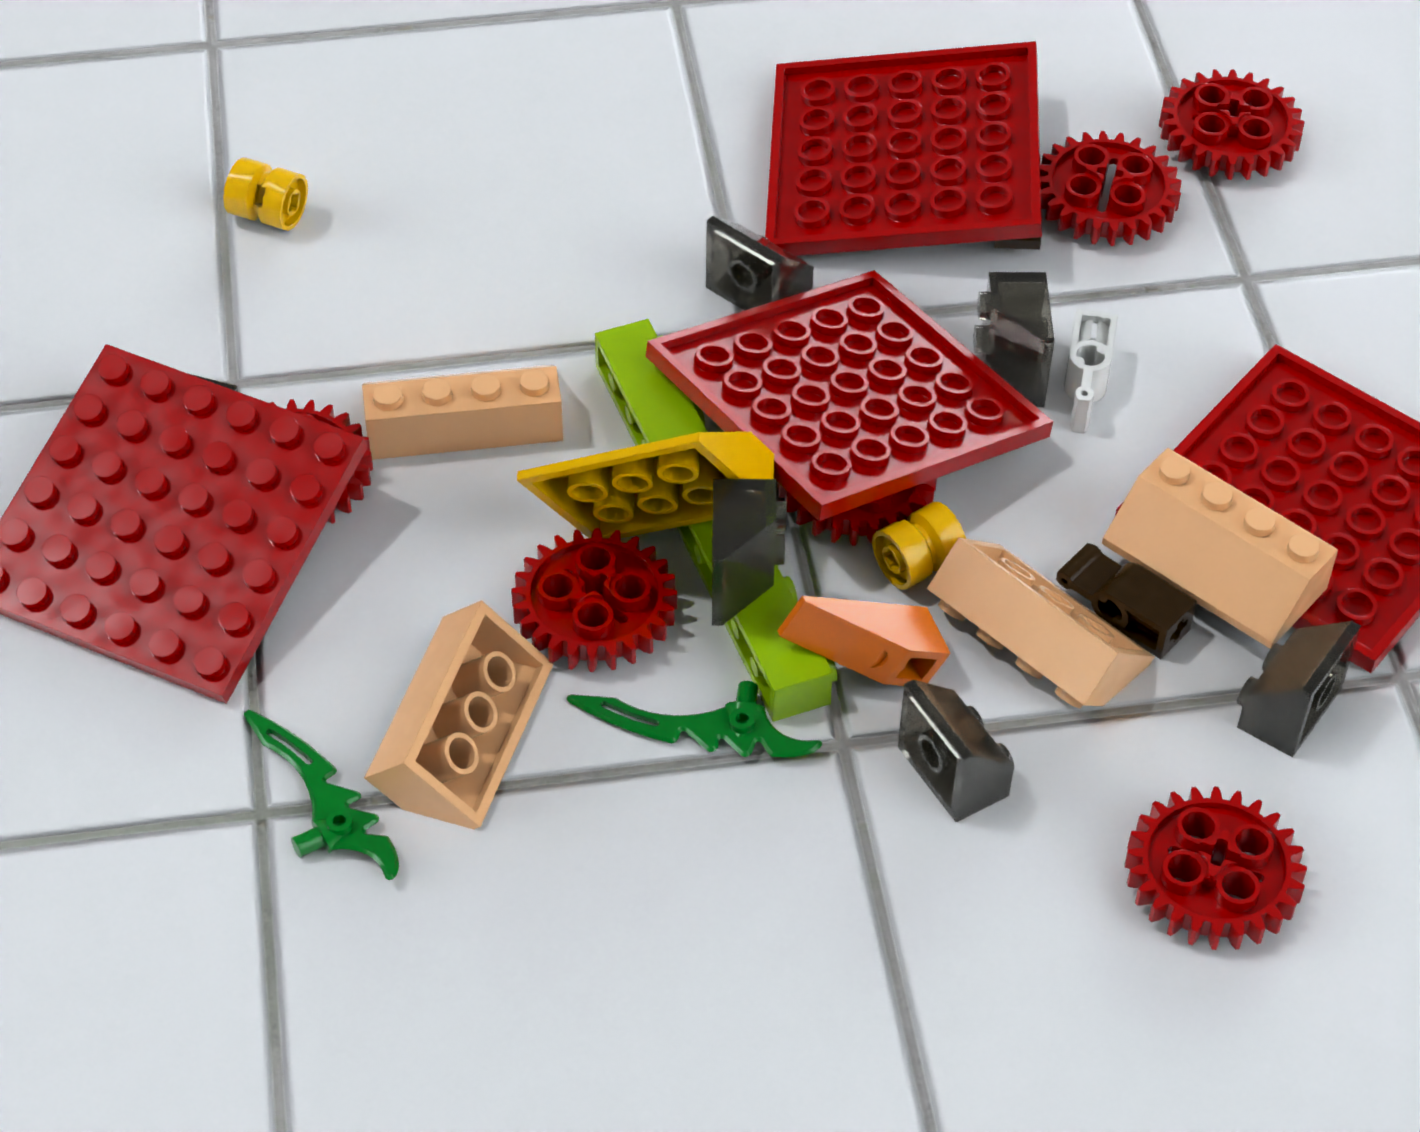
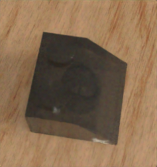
(750, 267)
(1017, 331)
(744, 543)
(1297, 685)
(952, 750)

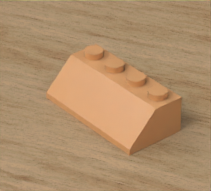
(463, 411)
(1221, 547)
(1037, 623)
(460, 718)

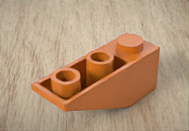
(869, 637)

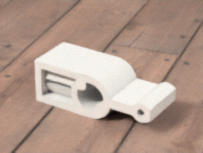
(1089, 364)

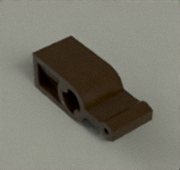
(1130, 599)

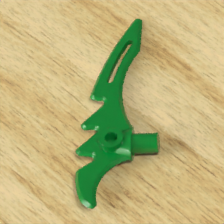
(738, 723)
(332, 820)

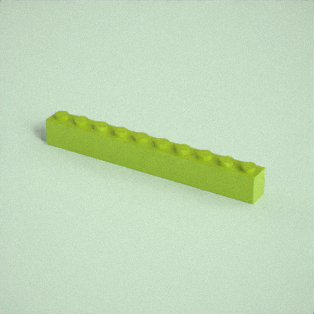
(654, 410)

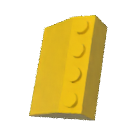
(649, 483)

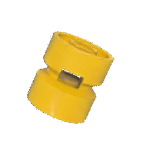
(265, 194)
(918, 546)

